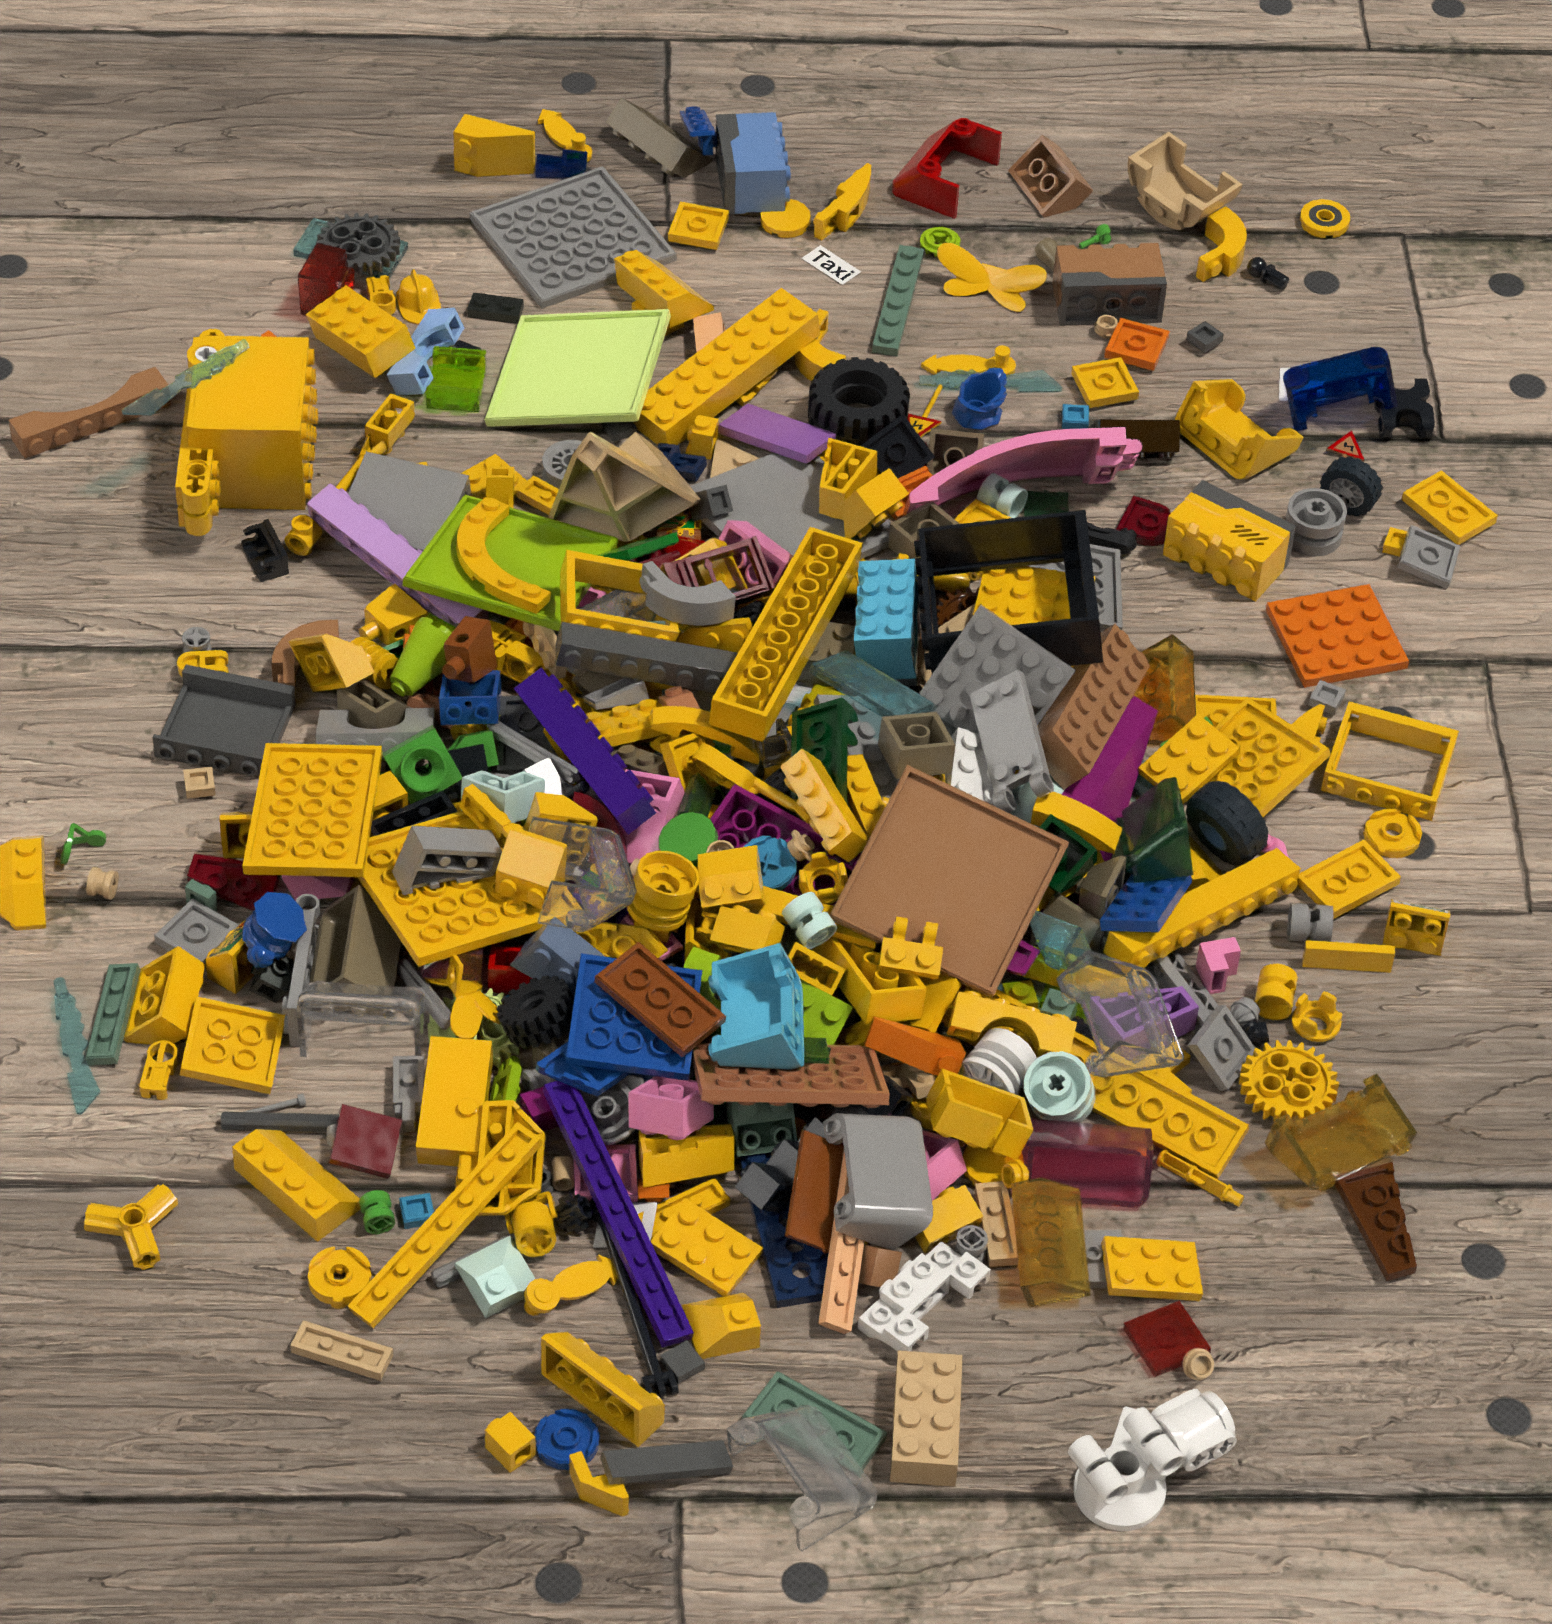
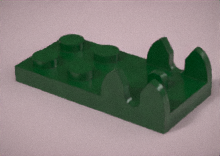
(826, 735)

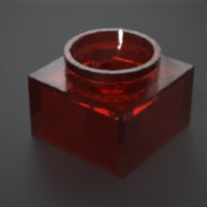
(323, 275)

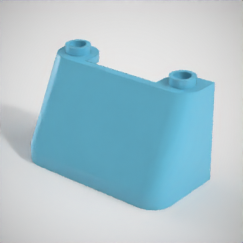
(761, 1008)

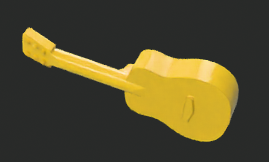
(727, 773)

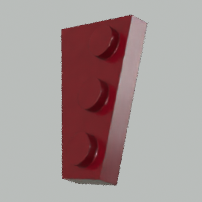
(228, 880)

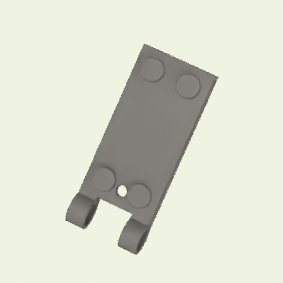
(1010, 739)
(302, 966)

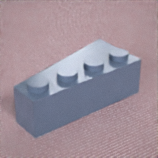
(554, 953)

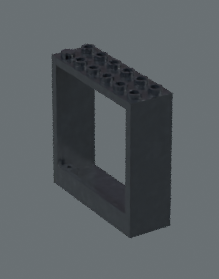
(1010, 545)

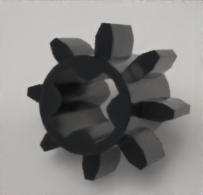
(573, 1213)

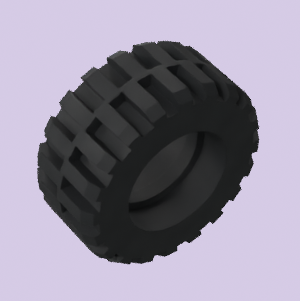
(856, 383)

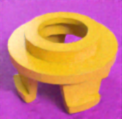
(822, 865)
(1323, 1009)

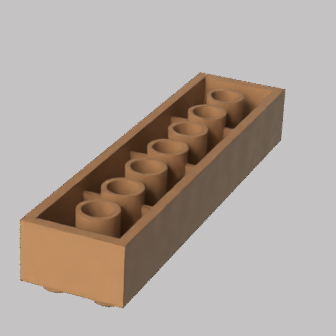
(1090, 708)

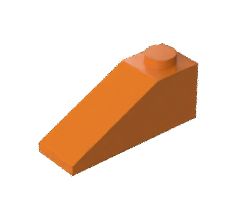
(915, 1046)

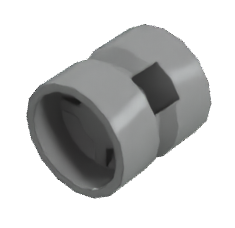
(1309, 922)

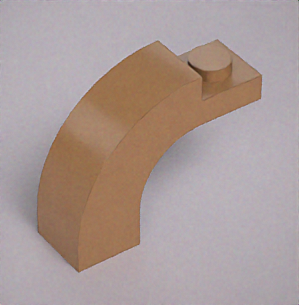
(284, 662)

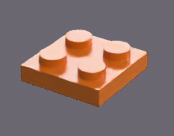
(1137, 344)

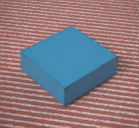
(1075, 416)
(415, 1209)

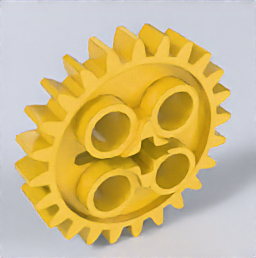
(1288, 1081)

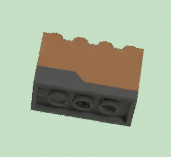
(1109, 282)

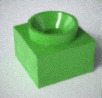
(422, 746)

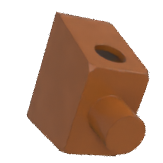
(469, 651)

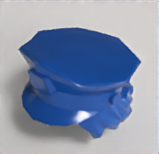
(980, 399)
(272, 928)

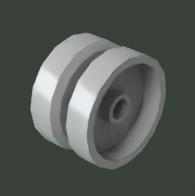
(1318, 521)

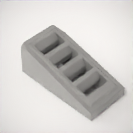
(622, 692)

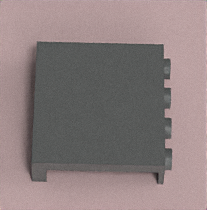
(225, 720)

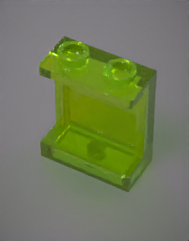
(457, 379)

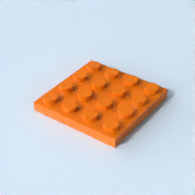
(1337, 635)

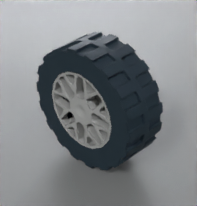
(1354, 483)

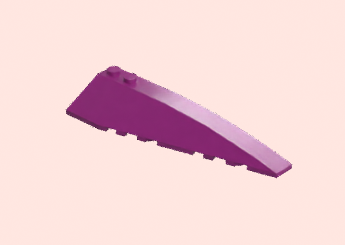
(1116, 769)

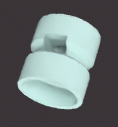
(1003, 496)
(811, 923)

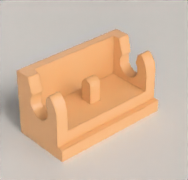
(707, 329)

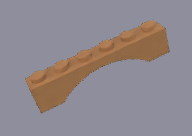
(43, 431)

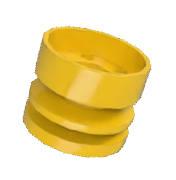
(664, 890)

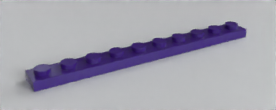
(618, 1214)

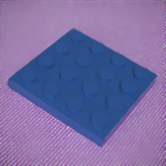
(611, 1037)

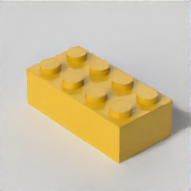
(360, 331)

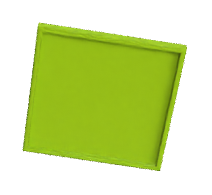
(520, 545)

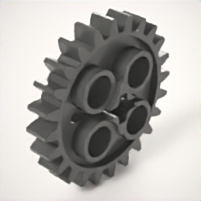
(366, 241)

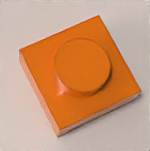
(653, 1193)

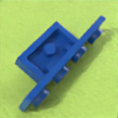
(699, 125)

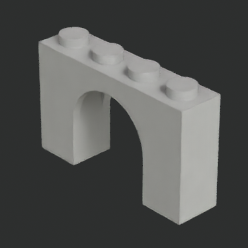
(335, 729)

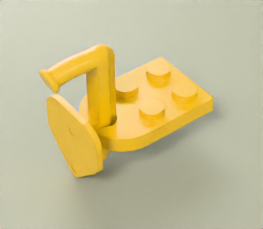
(723, 636)

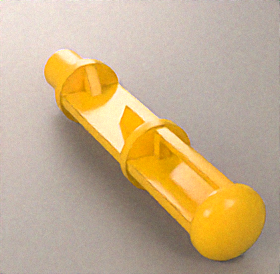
(1199, 1178)

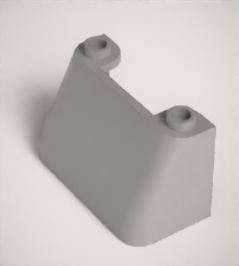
(886, 1178)

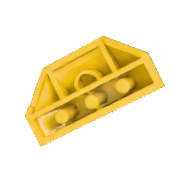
(23, 882)
(496, 1121)

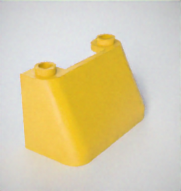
(1216, 425)

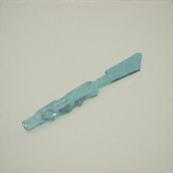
(189, 378)
(1027, 382)
(81, 1080)

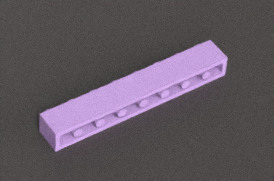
(380, 549)

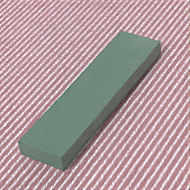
(113, 1014)

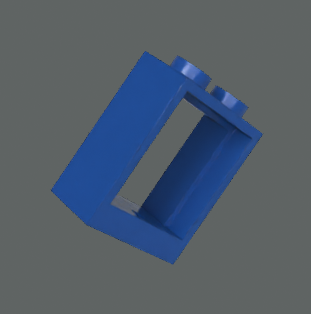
(483, 695)

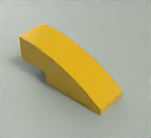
(1080, 818)

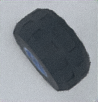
(1227, 822)

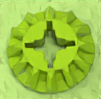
(940, 235)

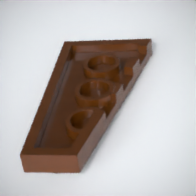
(1377, 1211)

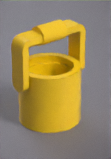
(534, 1225)

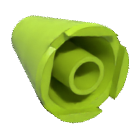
(420, 658)

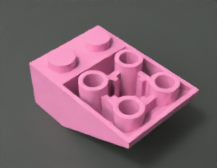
(667, 798)

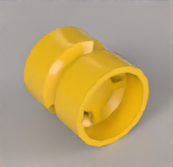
(1276, 991)

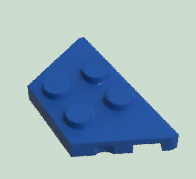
(588, 1079)

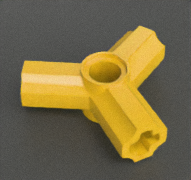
(134, 1223)

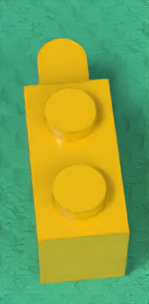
(740, 930)

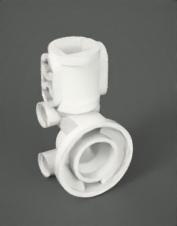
(1175, 1435)

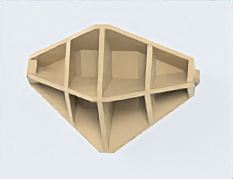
(620, 488)

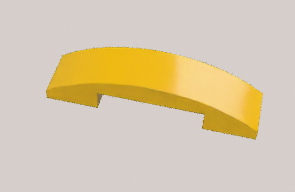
(675, 718)

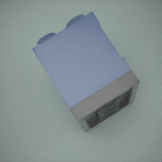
(752, 162)

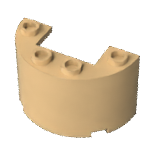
(1173, 190)

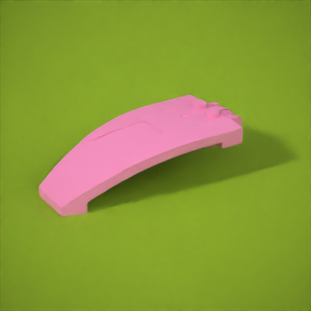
(1055, 453)

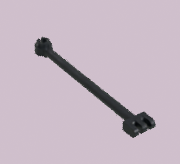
(656, 1377)

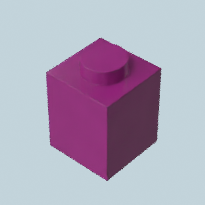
(538, 1109)

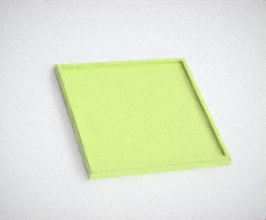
(578, 368)

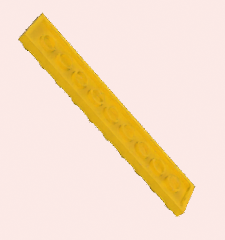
(1142, 1099)

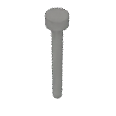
(300, 1100)

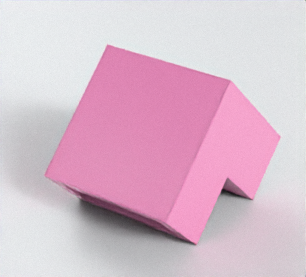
(1216, 962)

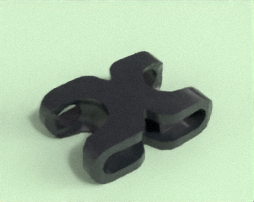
(1411, 411)

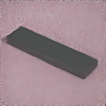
(666, 1462)

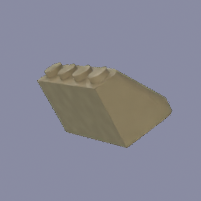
(355, 943)

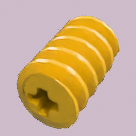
(382, 662)

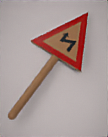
(1347, 447)

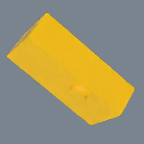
(453, 1099)

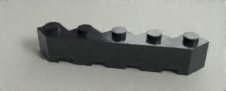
(773, 1181)

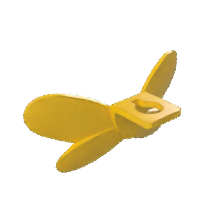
(976, 277)
(469, 1002)

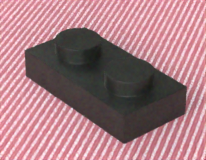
(495, 308)

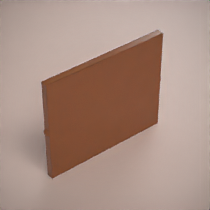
(814, 1191)

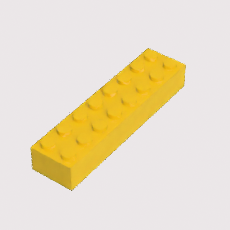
(727, 367)

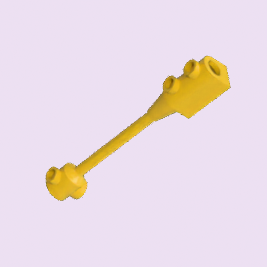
(380, 435)

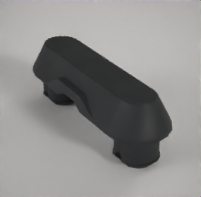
(1123, 540)

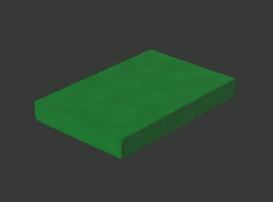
(642, 547)

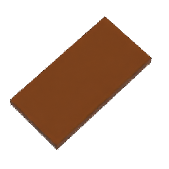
(660, 999)

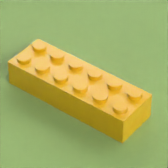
(873, 990)

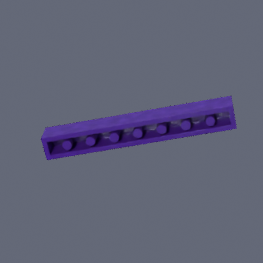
(585, 751)

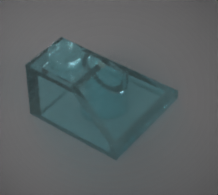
(1058, 940)

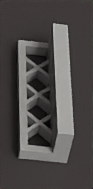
(1170, 976)

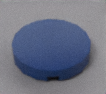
(566, 1434)

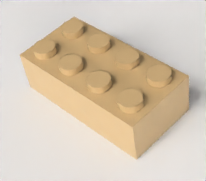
(926, 1418)

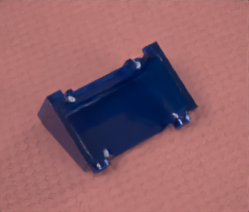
(1338, 380)

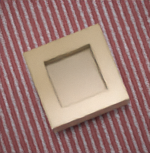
(199, 782)

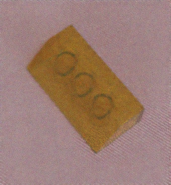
(1168, 687)
(1050, 1241)

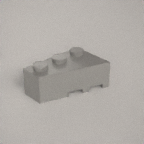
(445, 855)

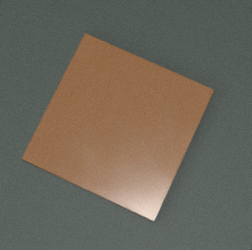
(953, 865)

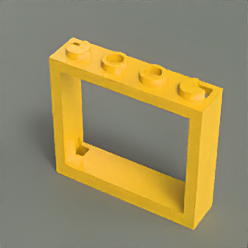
(612, 574)
(1395, 729)

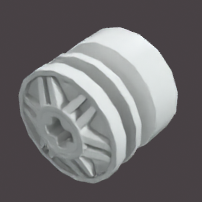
(999, 1060)

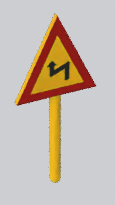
(921, 423)

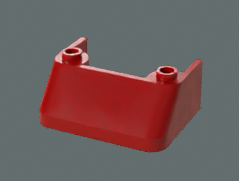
(920, 177)

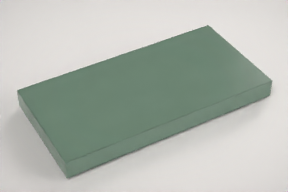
(856, 1433)

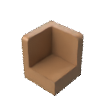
(878, 1265)

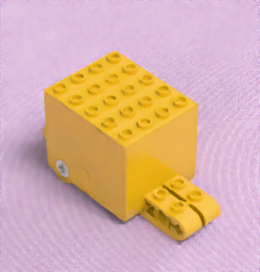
(247, 430)

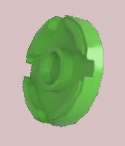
(688, 835)

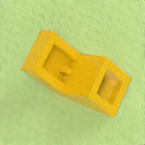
(597, 1489)

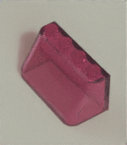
(1101, 1160)

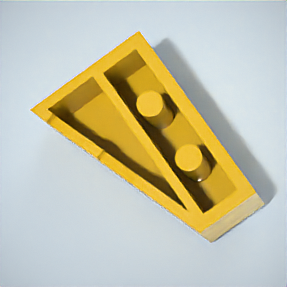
(844, 472)
(698, 1155)

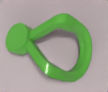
(94, 838)

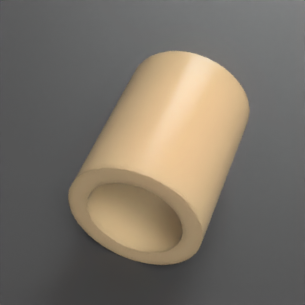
(563, 1173)

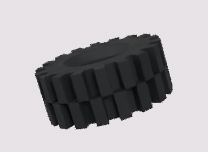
(536, 1011)

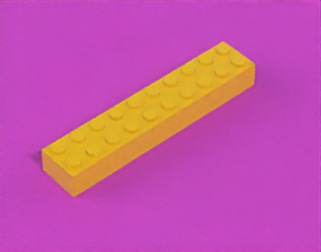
(785, 634)

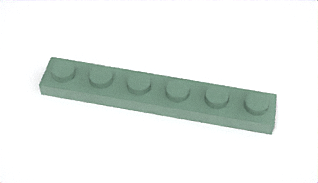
(898, 300)

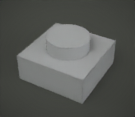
(1327, 695)

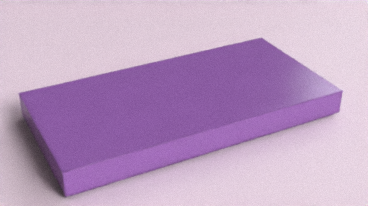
(776, 433)

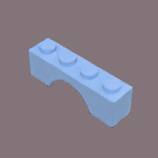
(437, 328)

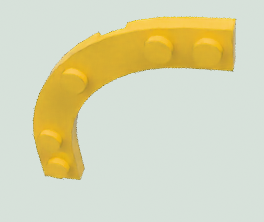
(480, 566)

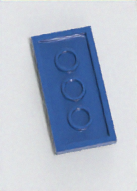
(1144, 905)

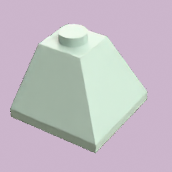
(496, 1276)

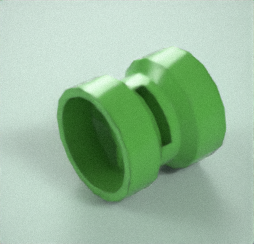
(377, 1212)

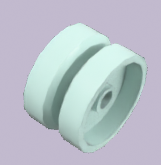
(1057, 1072)

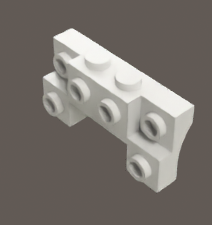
(916, 1291)

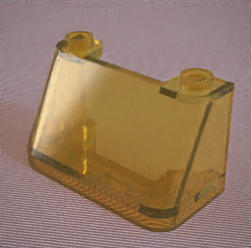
(1342, 1136)

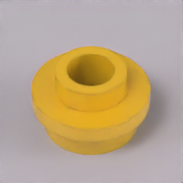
(1014, 1172)

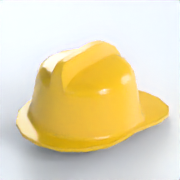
(416, 297)

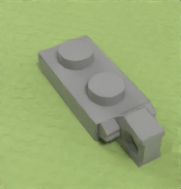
(408, 1088)

